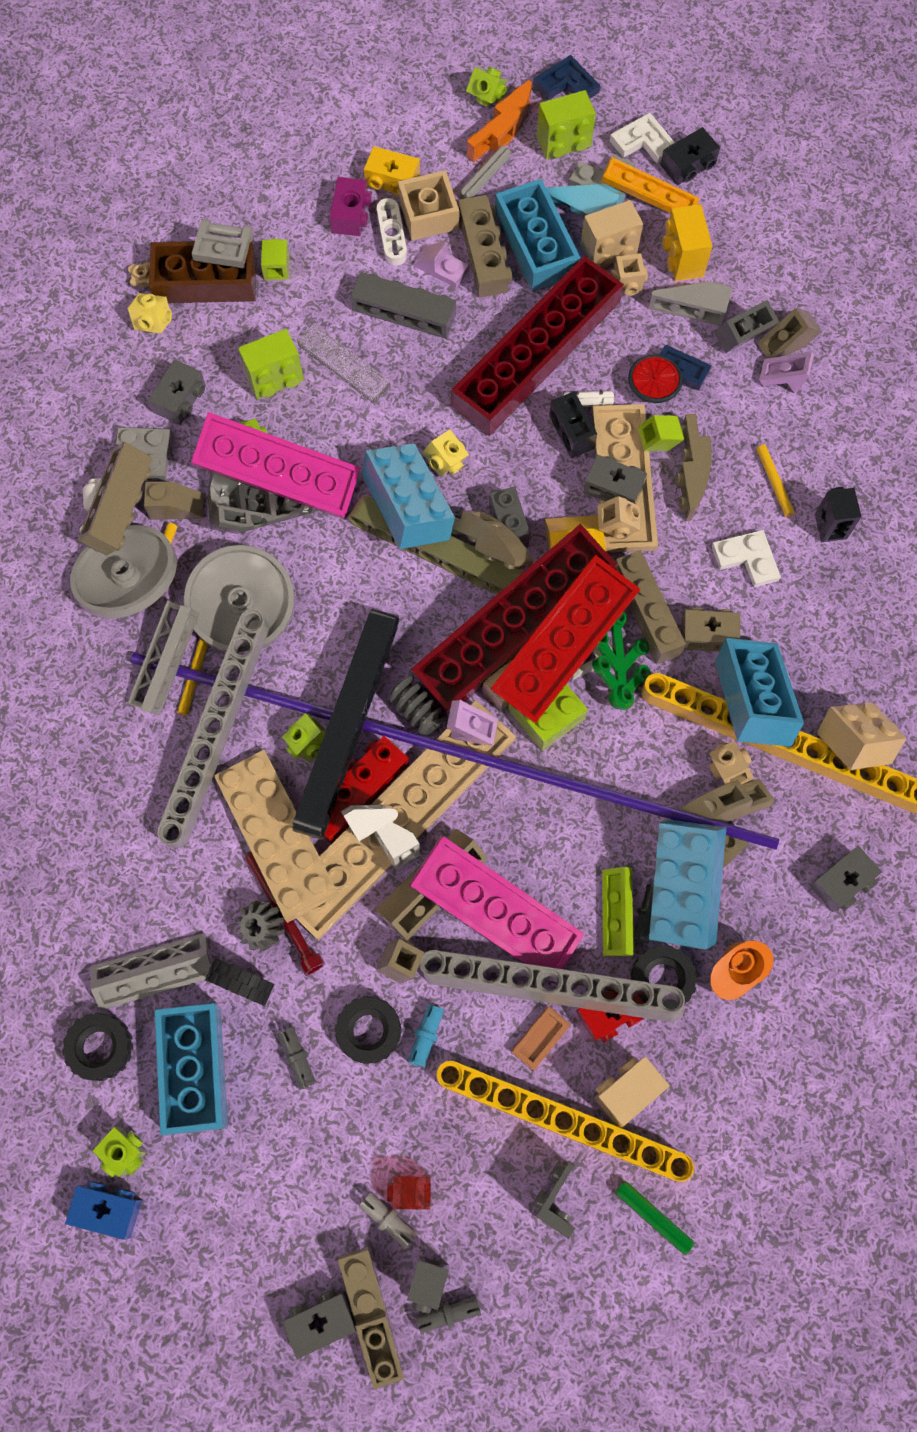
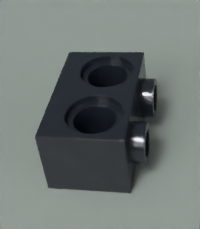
(572, 424)

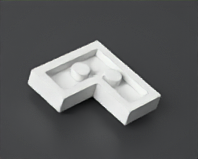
(642, 133)
(752, 551)

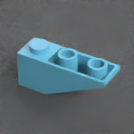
(587, 197)

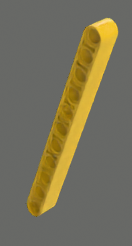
(796, 754)

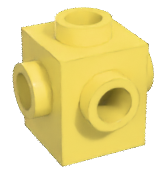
(150, 313)
(446, 454)

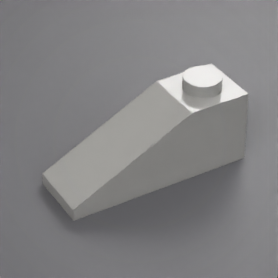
(697, 301)

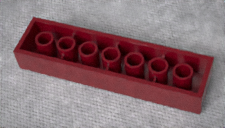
(536, 345)
(506, 622)

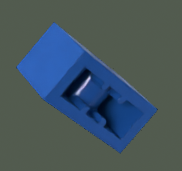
(85, 1210)

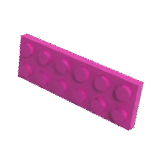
(275, 465)
(495, 907)

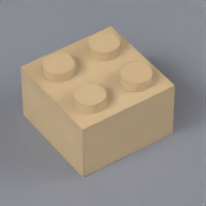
(428, 205)
(611, 233)
(861, 735)
(631, 1091)

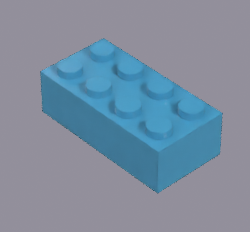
(536, 233)
(407, 496)
(758, 692)
(687, 884)
(190, 1069)

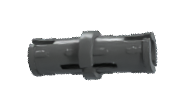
(296, 1058)
(448, 1314)

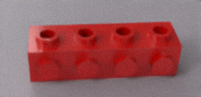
(366, 781)

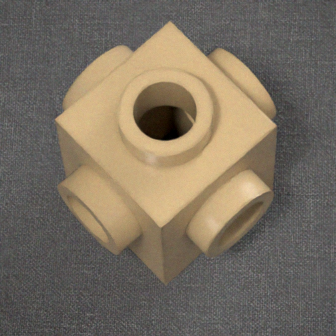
(631, 272)
(619, 517)
(731, 763)

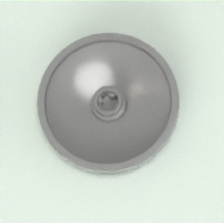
(126, 578)
(236, 581)

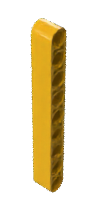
(579, 1120)

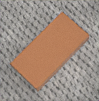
(540, 1038)

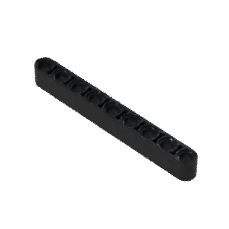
(346, 724)

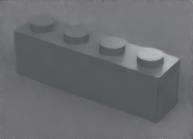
(403, 305)

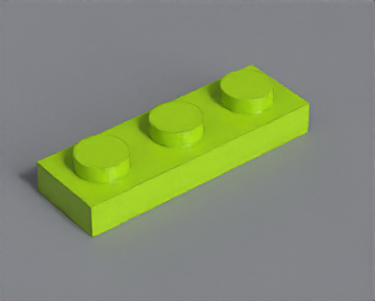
(617, 912)

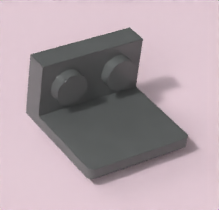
(555, 1218)

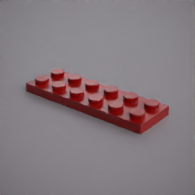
(565, 639)

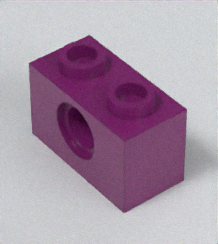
(349, 206)

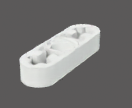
(396, 223)

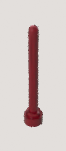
(309, 959)

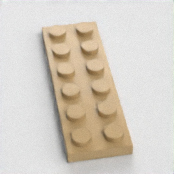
(621, 440)
(266, 822)

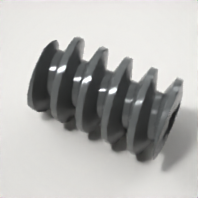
(415, 706)

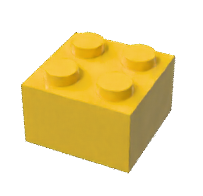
(687, 242)

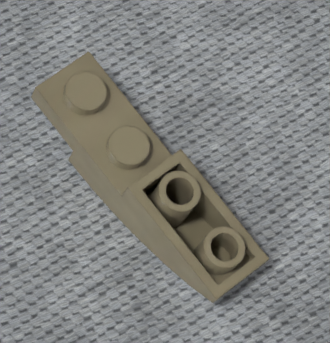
(694, 468)
(492, 538)
(730, 801)
(371, 1318)

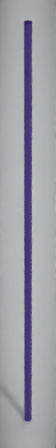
(485, 759)

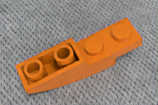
(507, 121)

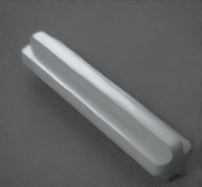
(485, 172)

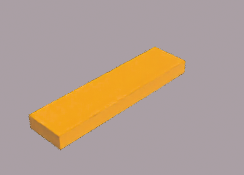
(646, 186)

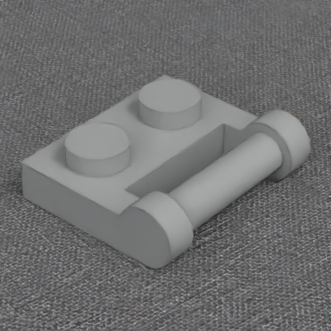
(222, 249)

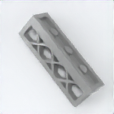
(168, 659)
(152, 975)

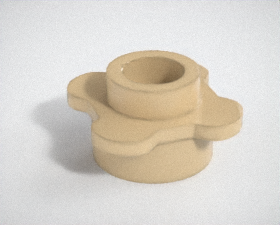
(139, 280)

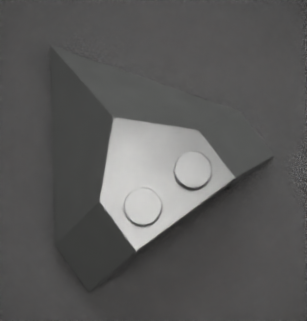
(241, 507)

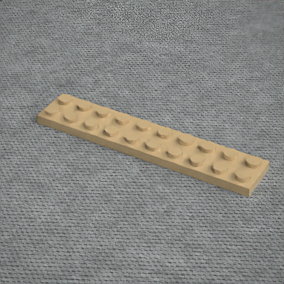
(420, 800)

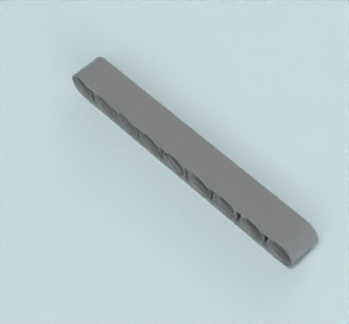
(215, 741)
(562, 994)

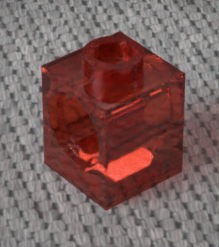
(410, 1192)

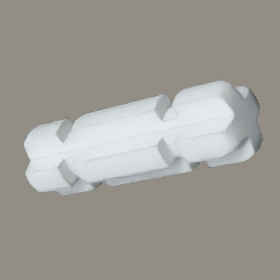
(593, 398)

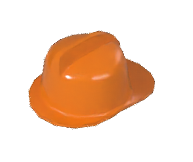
(741, 969)

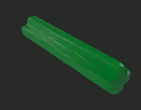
(654, 1217)

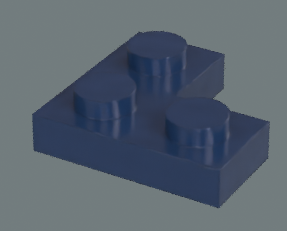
(566, 75)
(692, 369)

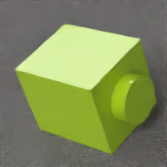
(275, 259)
(660, 433)

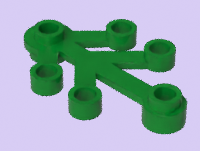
(620, 692)

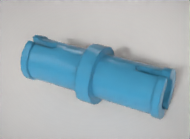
(425, 1036)

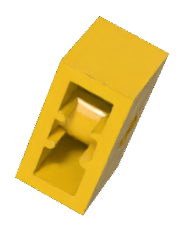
(388, 167)

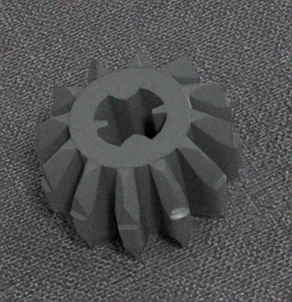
(259, 925)

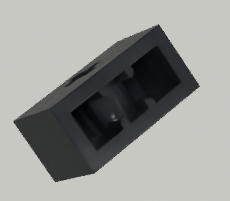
(690, 156)
(837, 514)

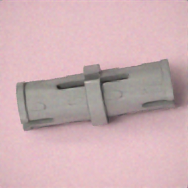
(388, 1220)

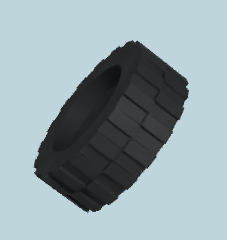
(672, 957)
(239, 981)
(345, 1030)
(74, 1047)

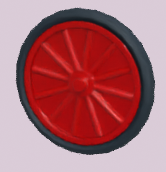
(655, 378)

